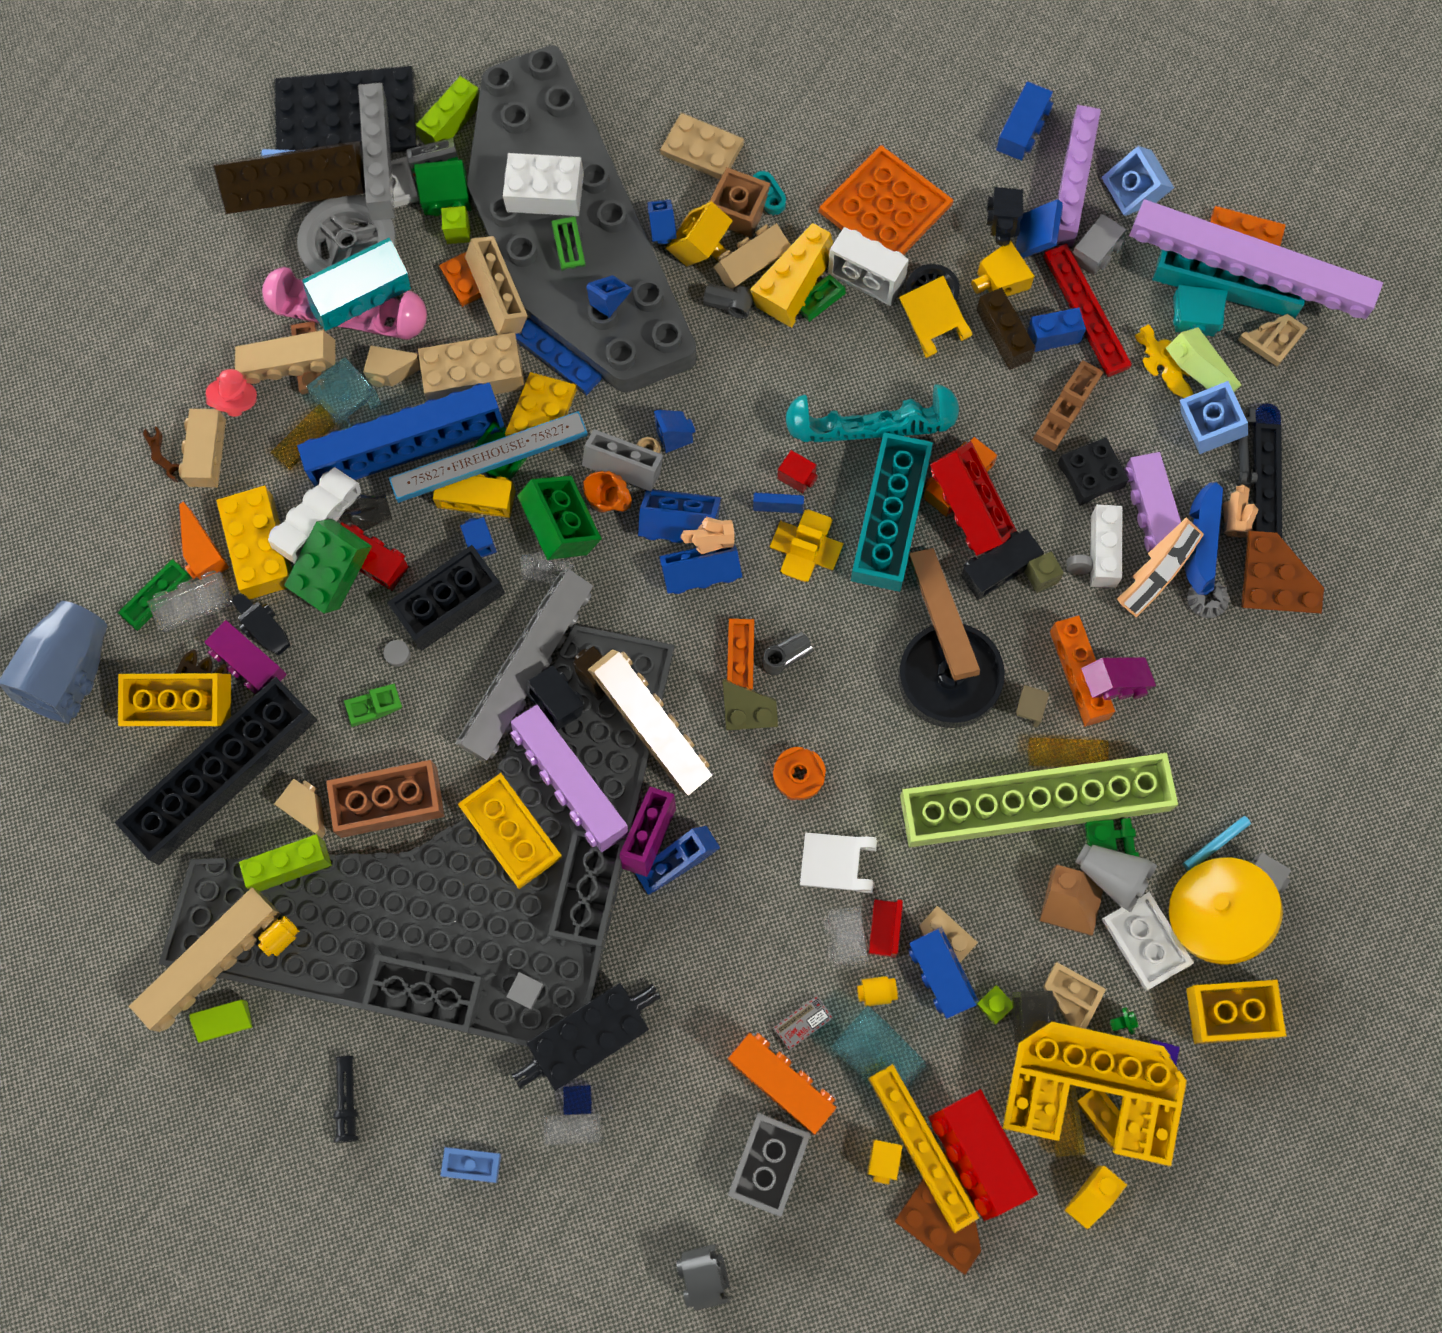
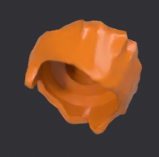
(607, 492)

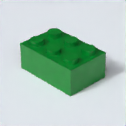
(559, 517)
(327, 565)

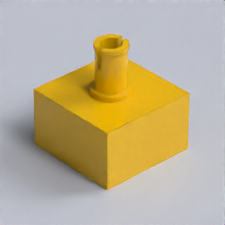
(700, 235)

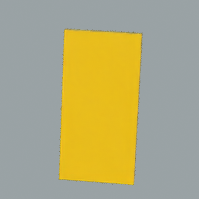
(510, 831)

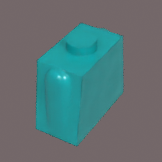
(1199, 309)

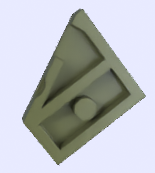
(747, 708)

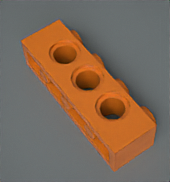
(1075, 653)

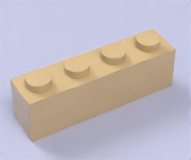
(495, 285)
(285, 356)

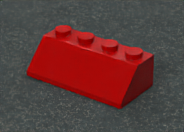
(973, 498)
(982, 1155)

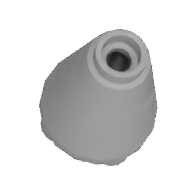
(1116, 873)

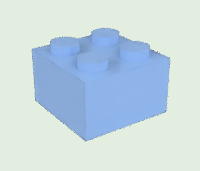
(1214, 417)

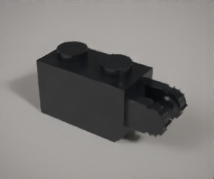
(1005, 214)

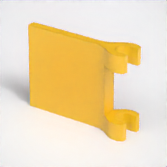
(933, 313)

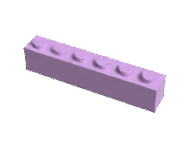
(1076, 171)
(569, 778)

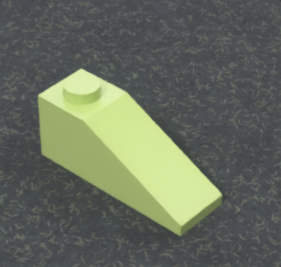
(1201, 360)

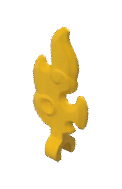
(1159, 355)

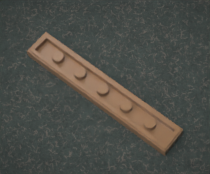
(944, 614)

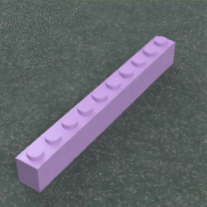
(1256, 259)

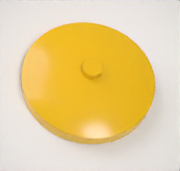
(1225, 910)

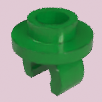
(1128, 1021)

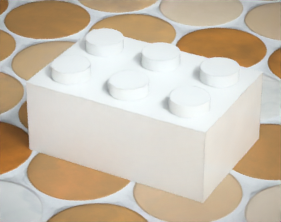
(543, 184)
(867, 265)

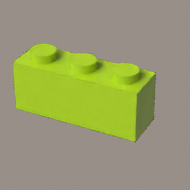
(449, 112)
(285, 863)

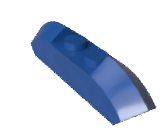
(1201, 564)

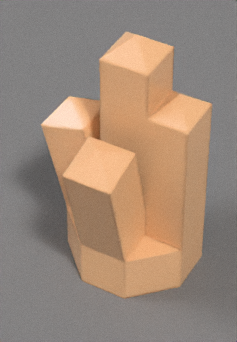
(1238, 513)
(711, 535)

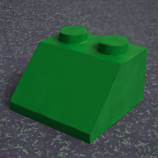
(442, 186)

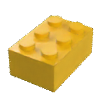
(1235, 1011)

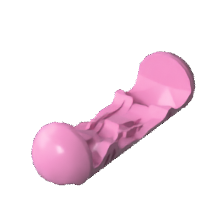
(288, 298)

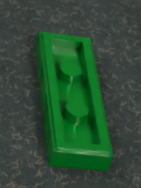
(137, 610)

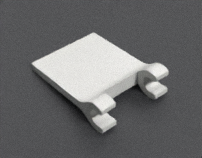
(834, 862)

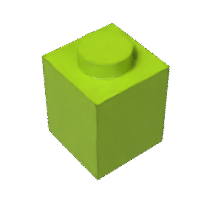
(456, 225)

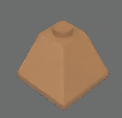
(1071, 900)

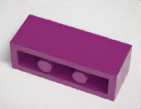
(242, 657)
(1119, 678)
(648, 831)

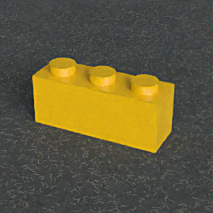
(478, 496)

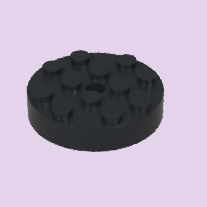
(940, 698)

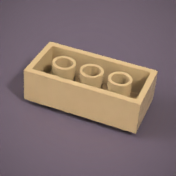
(472, 362)

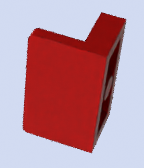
(885, 928)

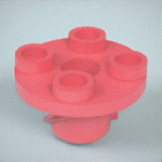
(231, 393)

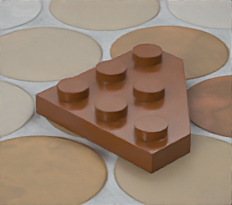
(1278, 577)
(927, 1223)

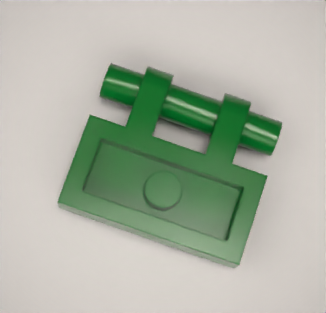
(1103, 835)

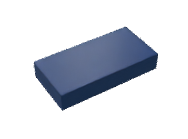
(778, 503)

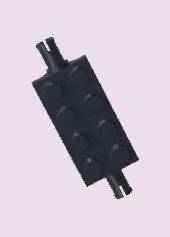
(586, 1036)

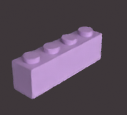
(1152, 497)

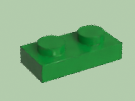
(821, 297)

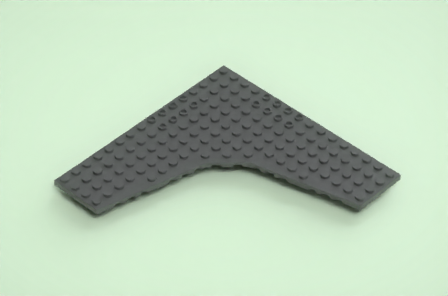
(444, 925)

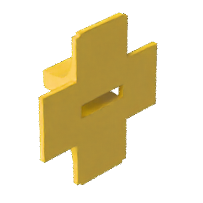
(802, 543)

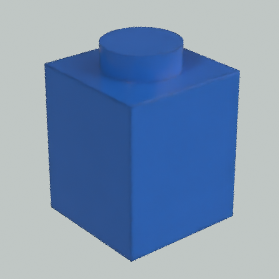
(478, 534)

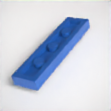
(558, 357)

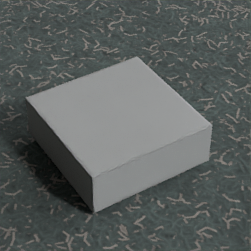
(525, 990)

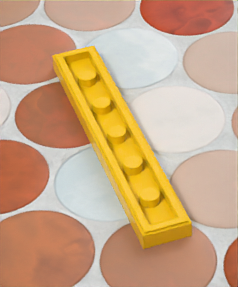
(923, 1148)

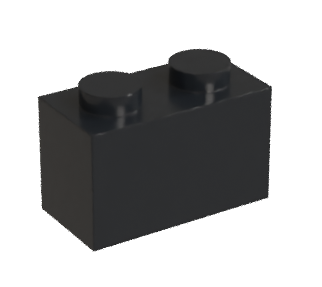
(555, 697)

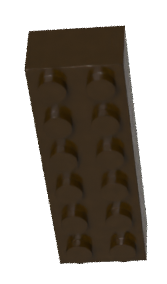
(291, 177)

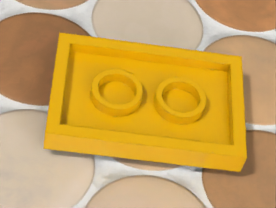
(541, 402)

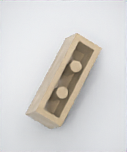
(751, 256)
(202, 448)

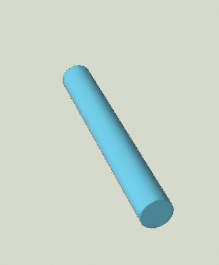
(1217, 843)

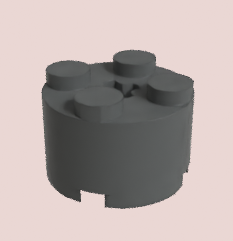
(704, 1277)

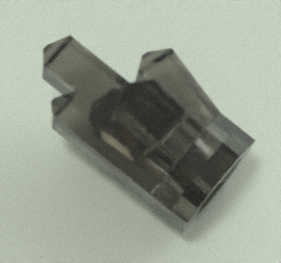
(369, 512)

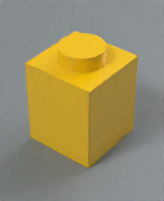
(884, 1161)

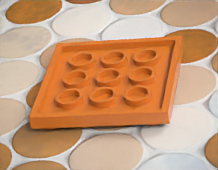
(886, 202)

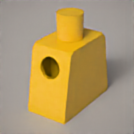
(1003, 269)

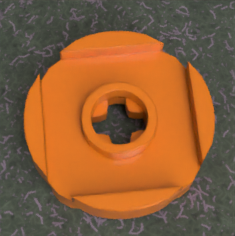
(793, 787)

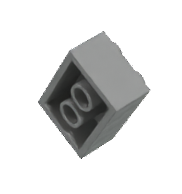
(769, 1165)

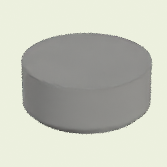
(1079, 564)
(397, 653)

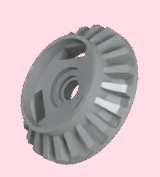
(330, 224)

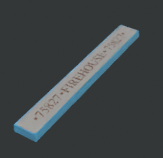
(488, 456)

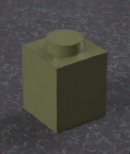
(1044, 572)

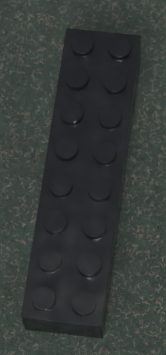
(215, 772)

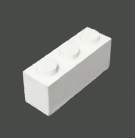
(1106, 546)

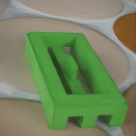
(571, 264)

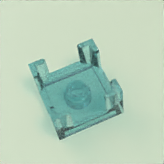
(342, 392)

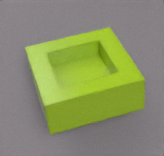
(995, 1004)

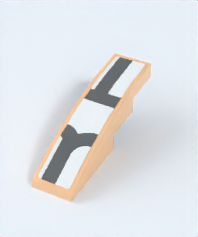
(1162, 567)

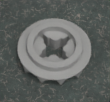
(1213, 608)

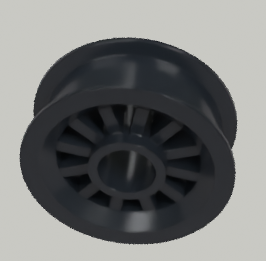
(930, 272)

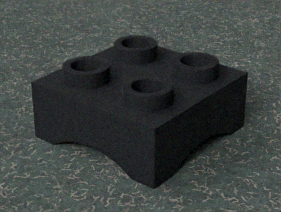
(1093, 470)

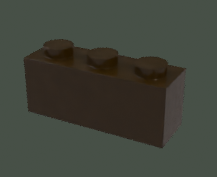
(1005, 328)

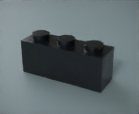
(1000, 563)

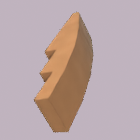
(1068, 405)

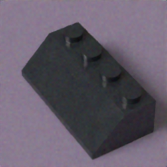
(446, 597)

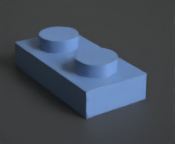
(471, 1165)

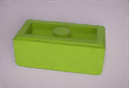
(221, 1020)

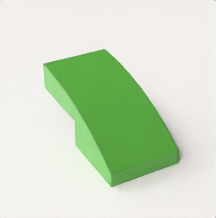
(372, 706)

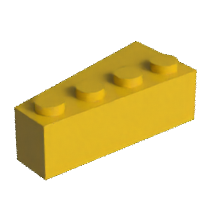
(792, 277)

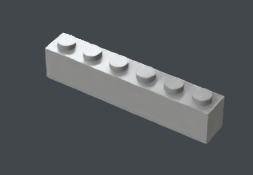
(376, 151)

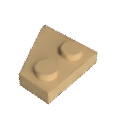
(1274, 338)
(1075, 995)

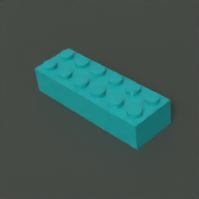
(1177, 270)
(891, 512)

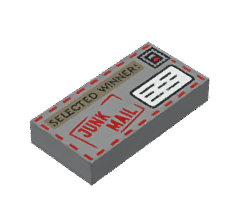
(803, 1023)

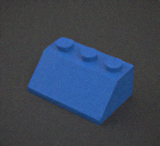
(670, 513)

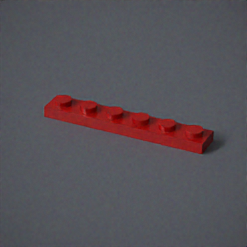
(1080, 295)

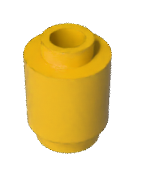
(278, 936)
(877, 991)

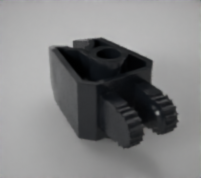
(259, 622)

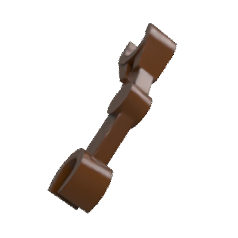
(157, 457)

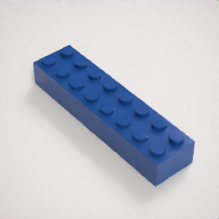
(403, 435)

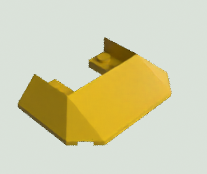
(1102, 1062)

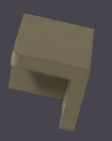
(1032, 704)

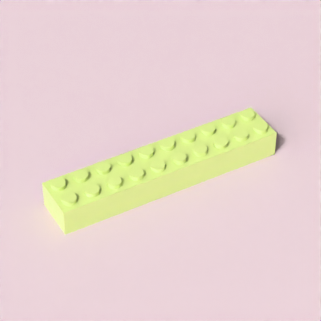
(1038, 800)

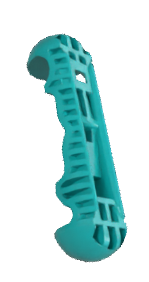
(906, 421)

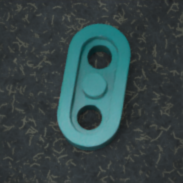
(775, 194)

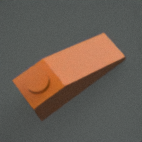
(198, 547)

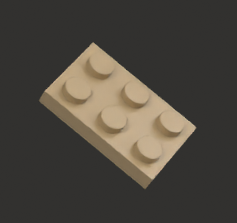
(701, 146)

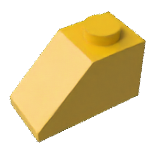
(1095, 1196)

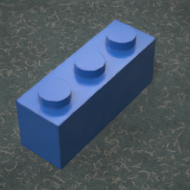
(1025, 121)
(693, 570)
(943, 973)

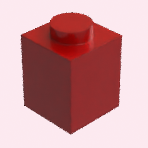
(797, 472)

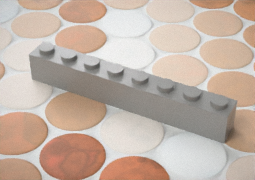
(526, 660)

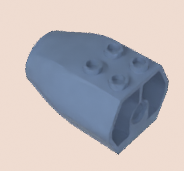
(57, 662)

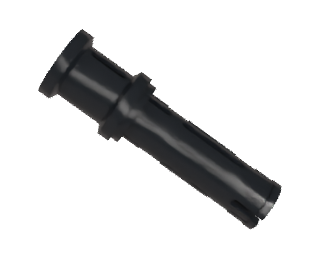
(345, 1064)

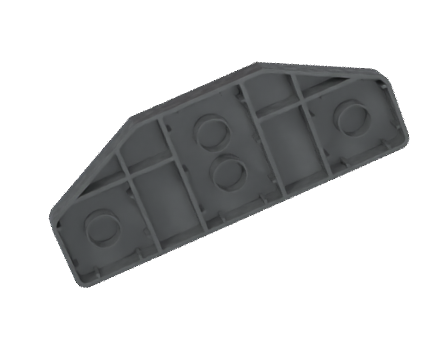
(538, 110)

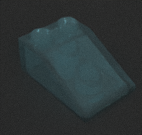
(874, 1045)

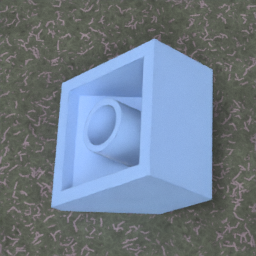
(1136, 179)

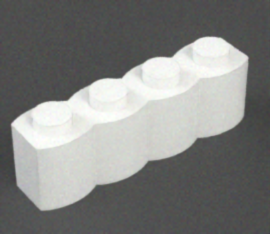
(325, 501)

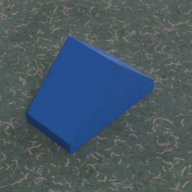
(607, 294)

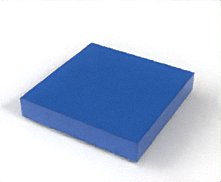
(1039, 228)

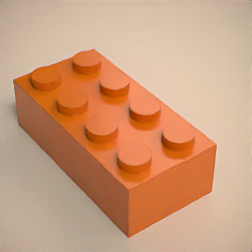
(781, 1083)

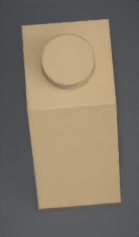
(389, 366)
(303, 805)

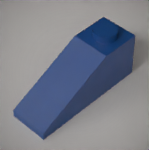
(679, 858)

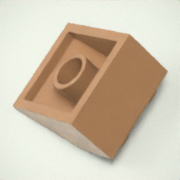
(741, 199)

